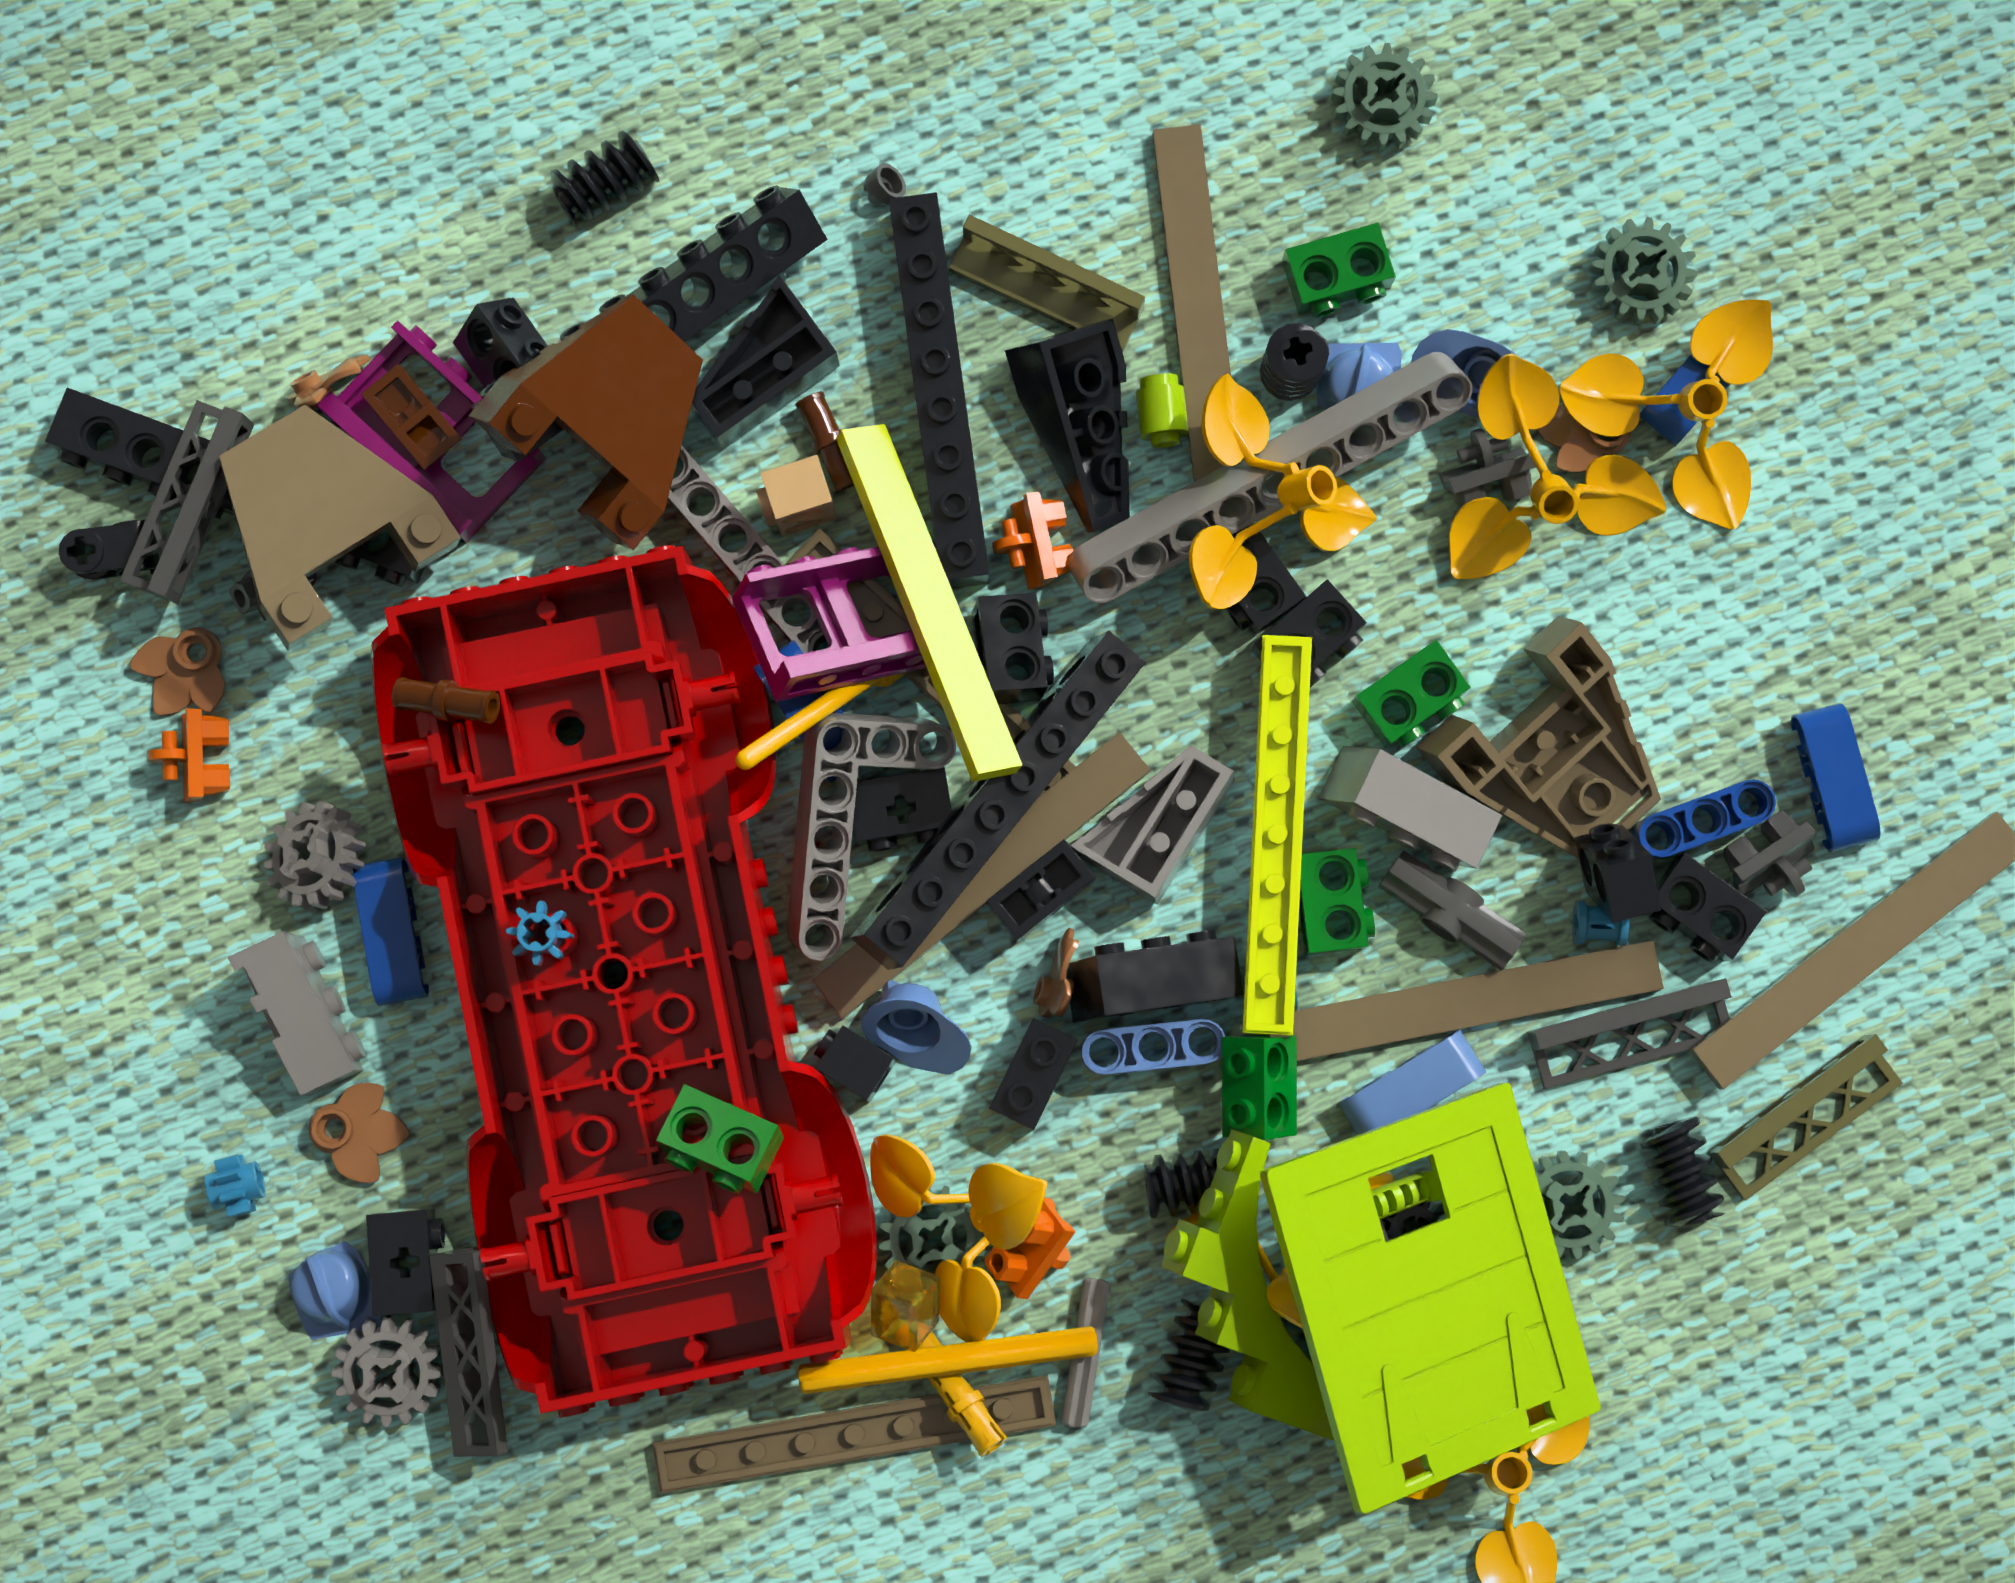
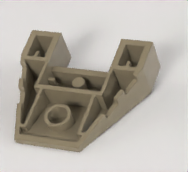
(310, 498)
(1564, 757)

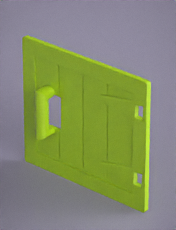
(1443, 1330)

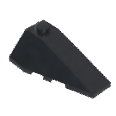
(1074, 403)

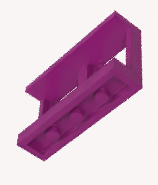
(365, 426)
(851, 652)

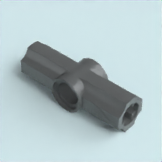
(1452, 910)

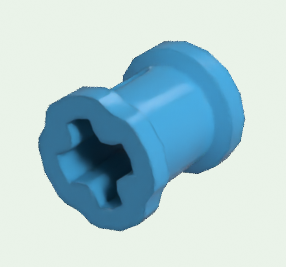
(1593, 924)

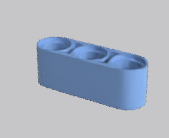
(1176, 1039)
(1414, 1085)

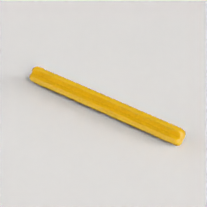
(948, 1360)

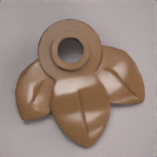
(312, 388)
(1576, 443)
(179, 678)
(1056, 990)
(365, 1132)

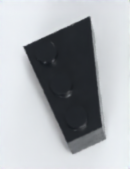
(764, 367)
(1154, 976)

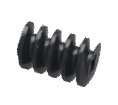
(602, 177)
(1293, 361)
(1683, 1172)
(1178, 1182)
(1189, 1365)

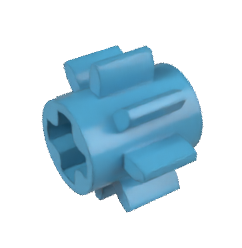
(525, 933)
(235, 1185)

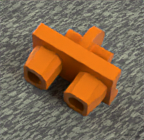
(1029, 543)
(198, 778)
(1030, 1261)

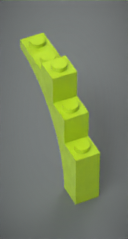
(1224, 1254)

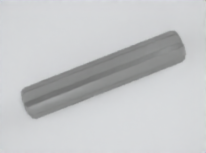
(1083, 1370)

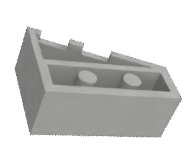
(1410, 806)
(1159, 825)
(301, 1011)

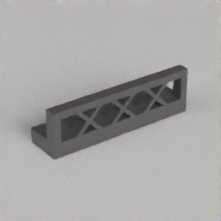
(197, 506)
(1623, 1016)
(468, 1353)

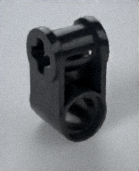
(112, 550)

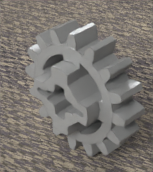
(314, 855)
(402, 1384)

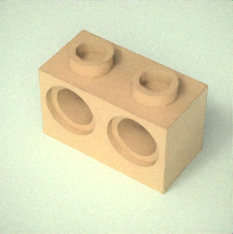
(796, 496)

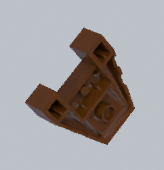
(622, 395)

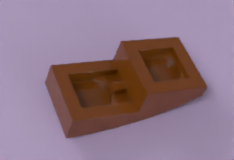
(411, 416)

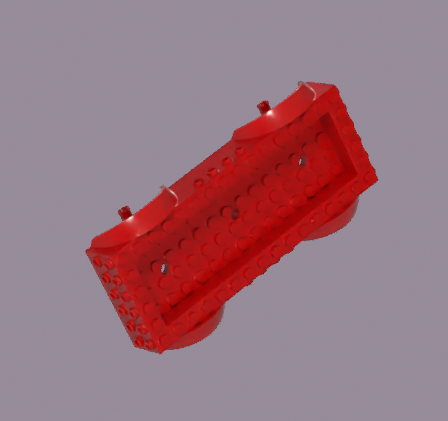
(575, 1079)

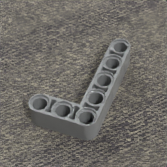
(838, 811)

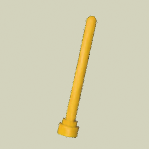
(804, 720)

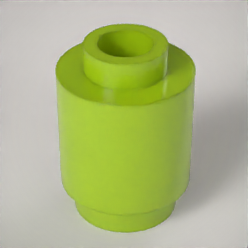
(1162, 410)

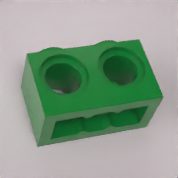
(1332, 259)
(1405, 687)
(1319, 902)
(1259, 1085)
(726, 1129)

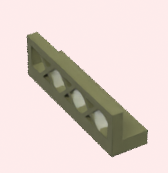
(1041, 280)
(1800, 1101)

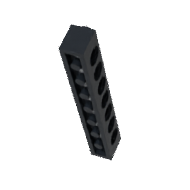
(791, 237)
(939, 389)
(85, 418)
(998, 803)

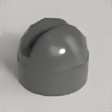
(880, 177)

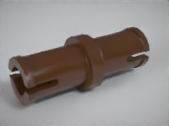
(824, 432)
(445, 700)

